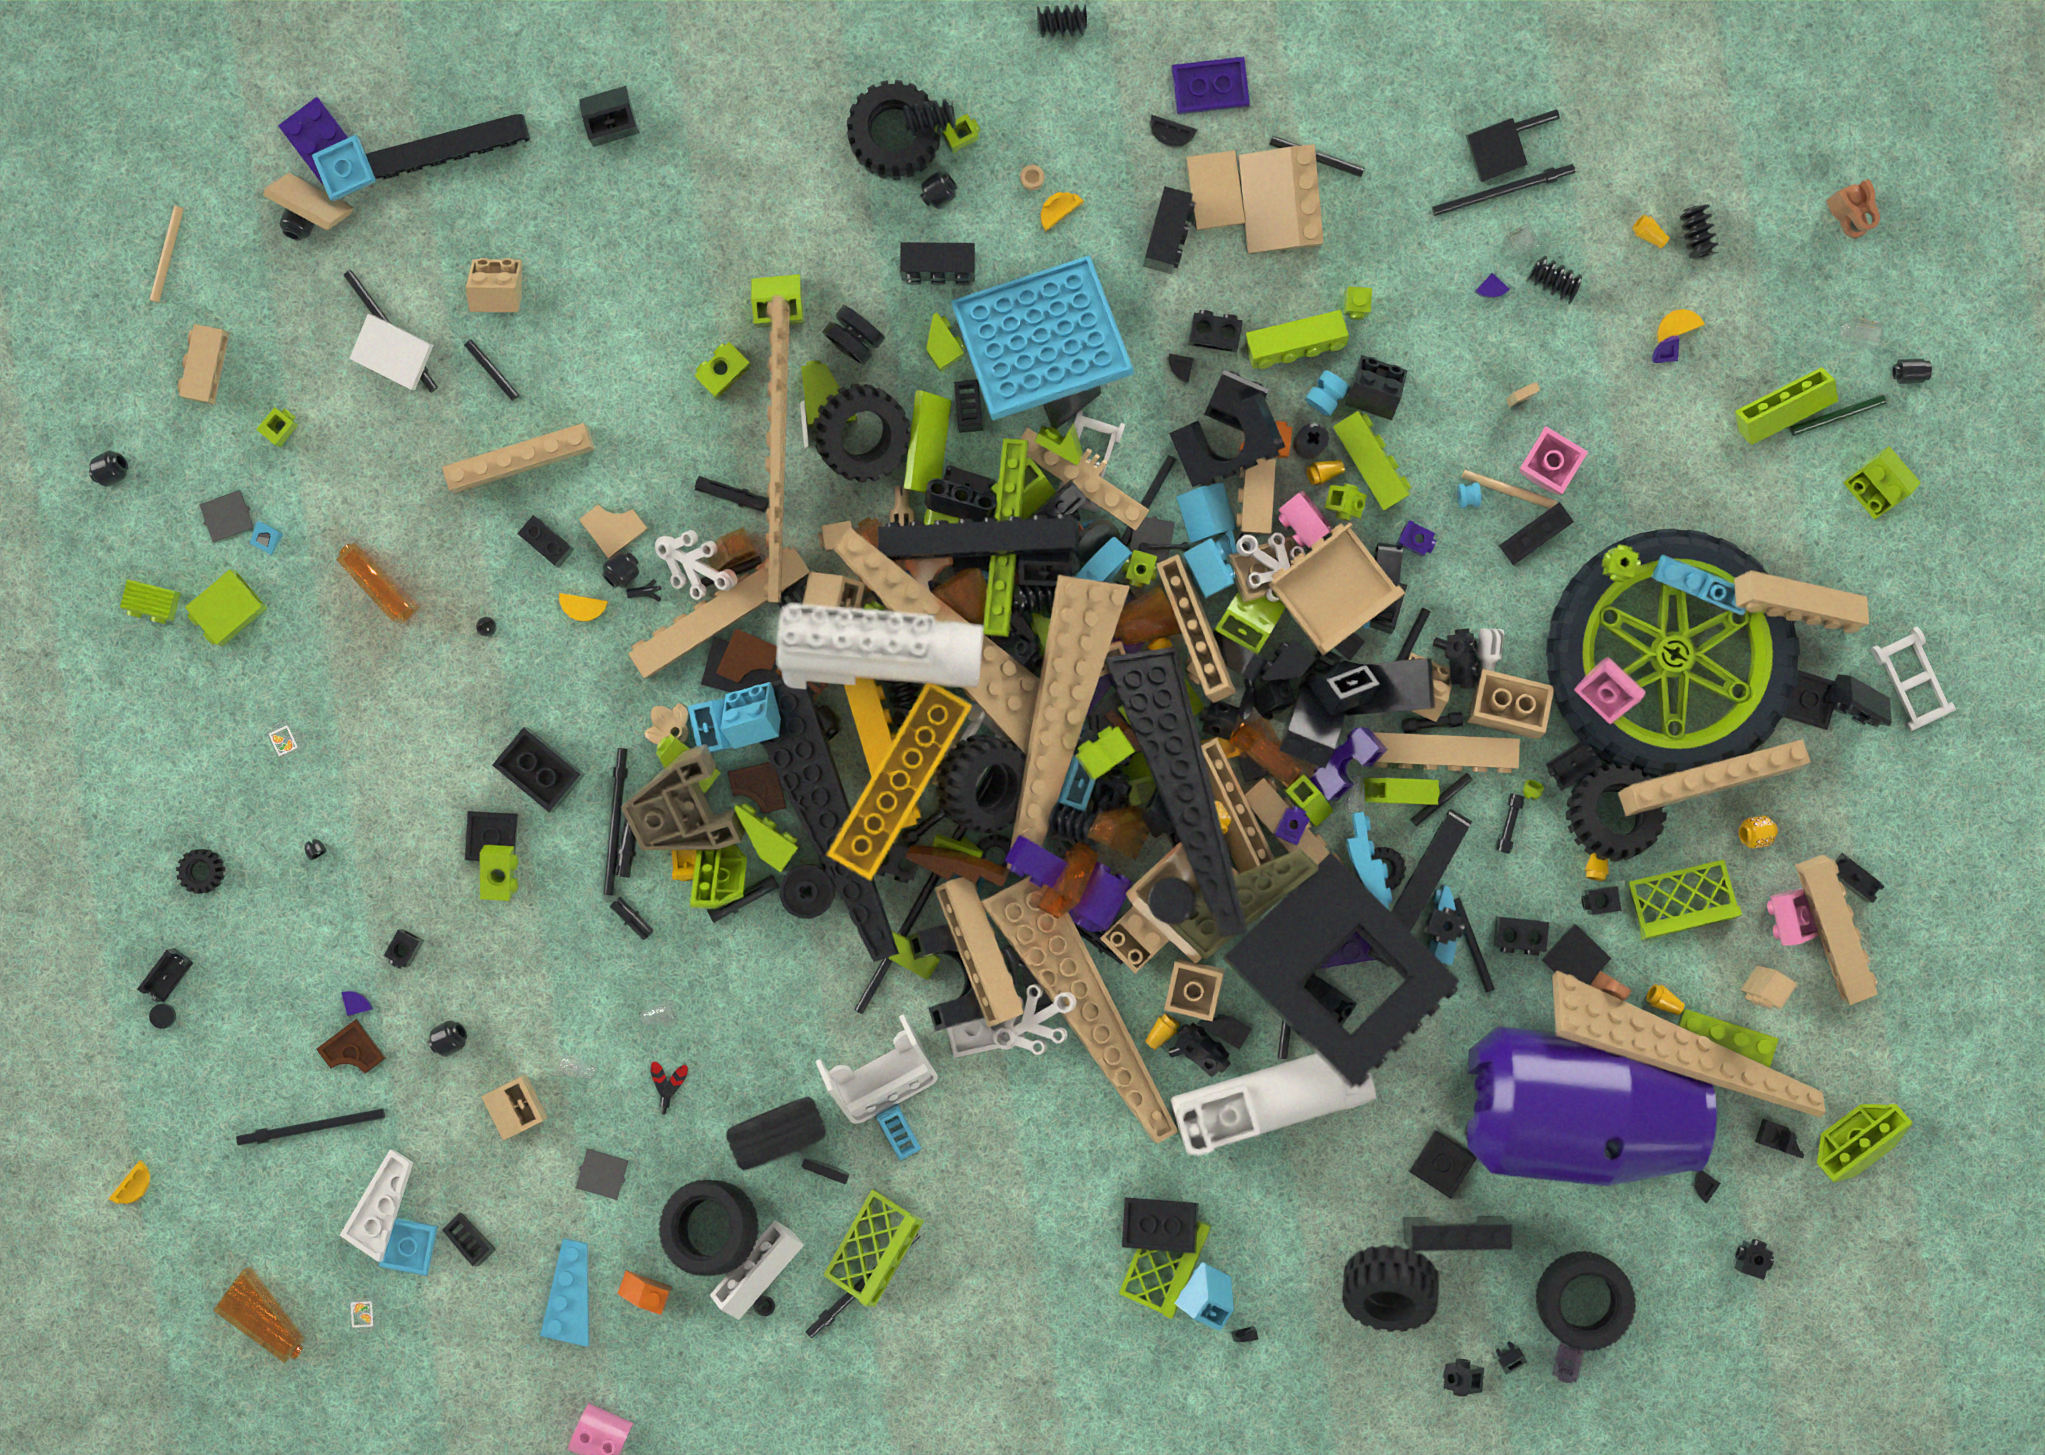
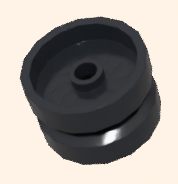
(851, 338)
(793, 894)

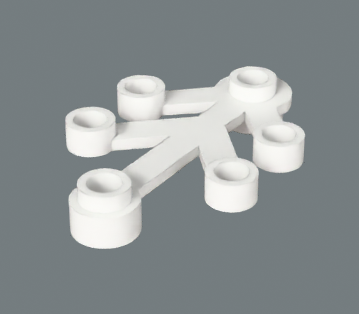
(1267, 560)
(691, 564)
(1032, 1023)

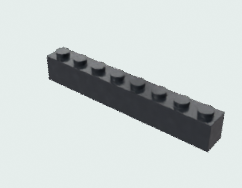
(979, 538)

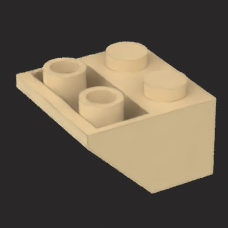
(494, 285)
(832, 591)
(1442, 689)
(1134, 938)
(514, 1107)

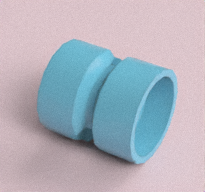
(1327, 393)

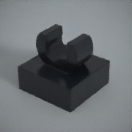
(1512, 1360)

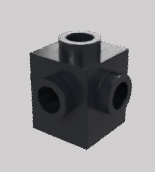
(1219, 719)
(1436, 921)
(1754, 1258)
(1463, 1377)

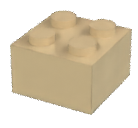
(1194, 989)

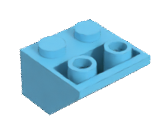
(1209, 568)
(750, 716)
(706, 725)
(1076, 786)
(1208, 1297)

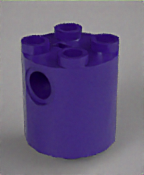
(1100, 899)

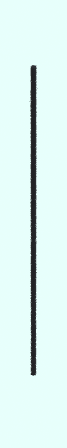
(986, 785)

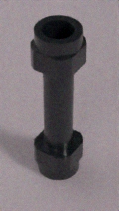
(1411, 724)
(1515, 802)
(912, 836)

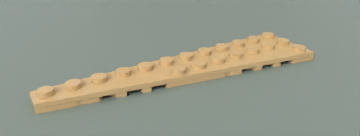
(776, 440)
(1075, 652)
(1004, 688)
(1063, 964)
(1626, 1030)

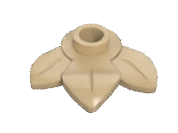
(666, 722)

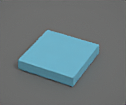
(344, 168)
(410, 1247)

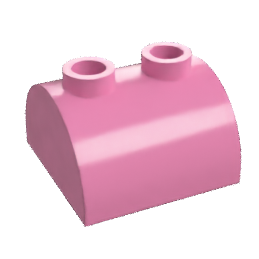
(1552, 461)
(1304, 519)
(1609, 690)
(1792, 917)
(599, 1433)

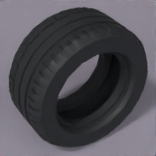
(776, 1133)
(675, 1232)
(1612, 1324)

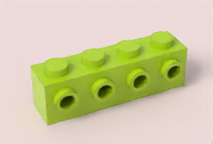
(1296, 339)
(1786, 405)
(1372, 460)

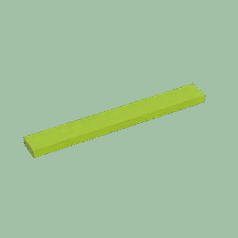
(1003, 567)

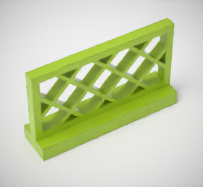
(1690, 920)
(887, 1262)
(1180, 1279)

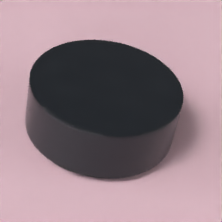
(162, 1016)

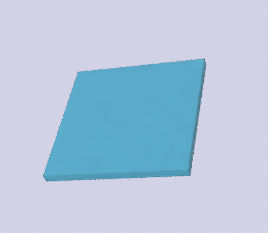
(1041, 337)

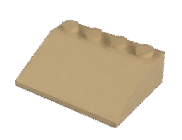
(1281, 199)

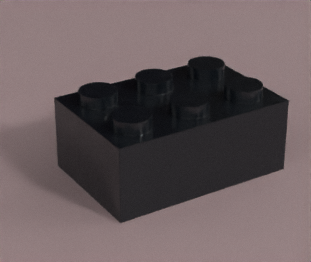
(1169, 230)
(937, 262)
(538, 769)

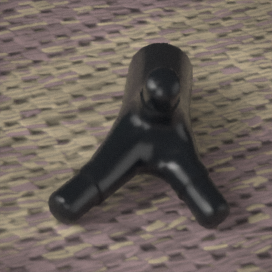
(645, 591)
(1012, 962)

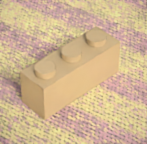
(203, 364)
(1256, 498)
(1768, 988)

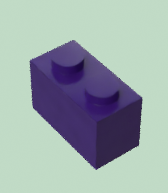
(1035, 861)

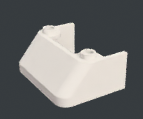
(883, 1081)

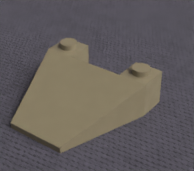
(675, 812)

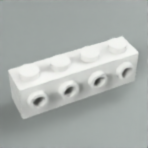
(750, 1280)

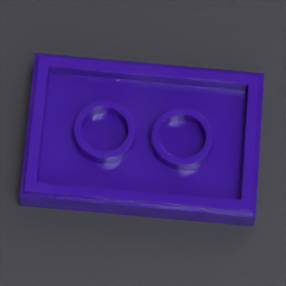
(1210, 85)

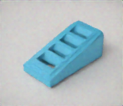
(888, 1114)

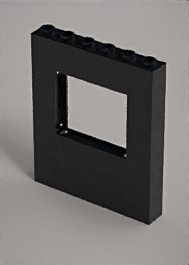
(1309, 930)

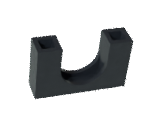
(1261, 440)
(953, 1012)
(1485, 1234)

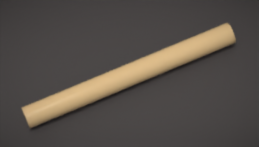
(166, 254)
(1508, 489)

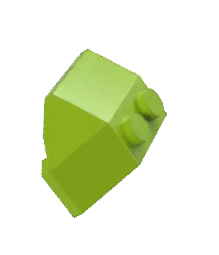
(718, 877)
(1860, 1139)

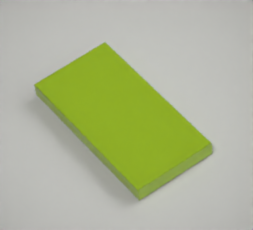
(927, 440)

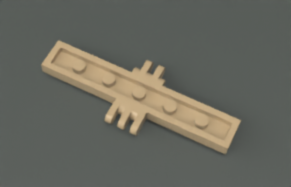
(1087, 478)

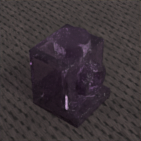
(1566, 1372)

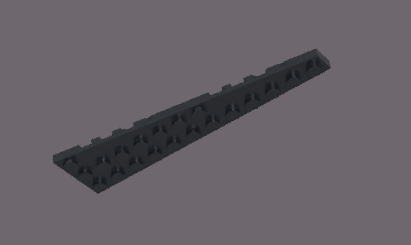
(1166, 731)
(820, 802)

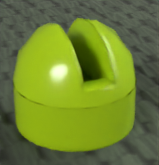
(1532, 789)

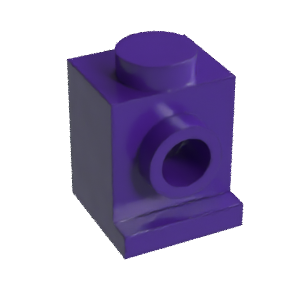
(1407, 539)
(1285, 832)

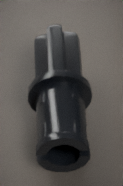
(631, 918)

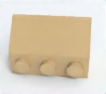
(1511, 704)

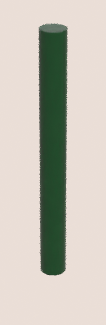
(1838, 415)

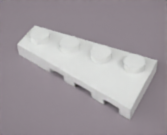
(376, 1212)

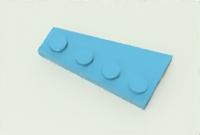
(567, 1305)

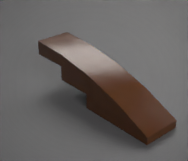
(946, 861)

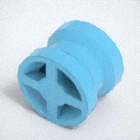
(1469, 495)

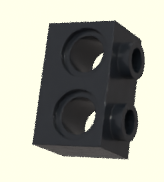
(1214, 338)
(545, 541)
(896, 853)
(1521, 929)

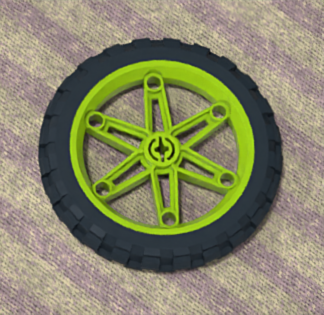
(1735, 734)

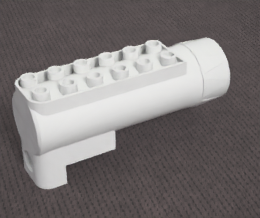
(854, 643)
(1263, 1103)

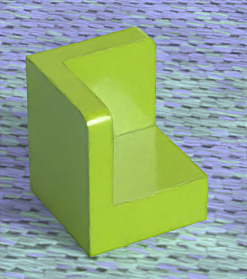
(1141, 790)

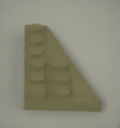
(1257, 892)

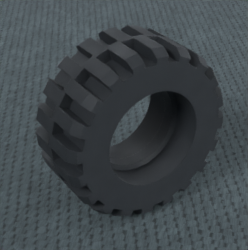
(883, 161)
(883, 455)
(960, 777)
(1590, 829)
(1390, 1288)

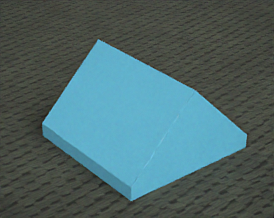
(1206, 512)

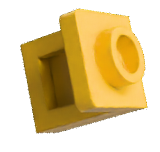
(683, 864)

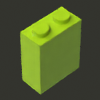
(225, 608)

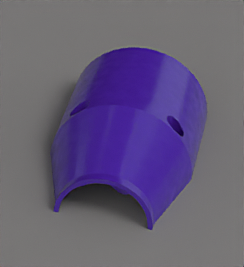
(1583, 1112)

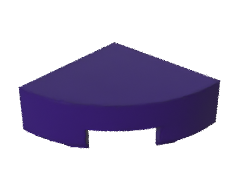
(1492, 287)
(1667, 350)
(355, 1003)

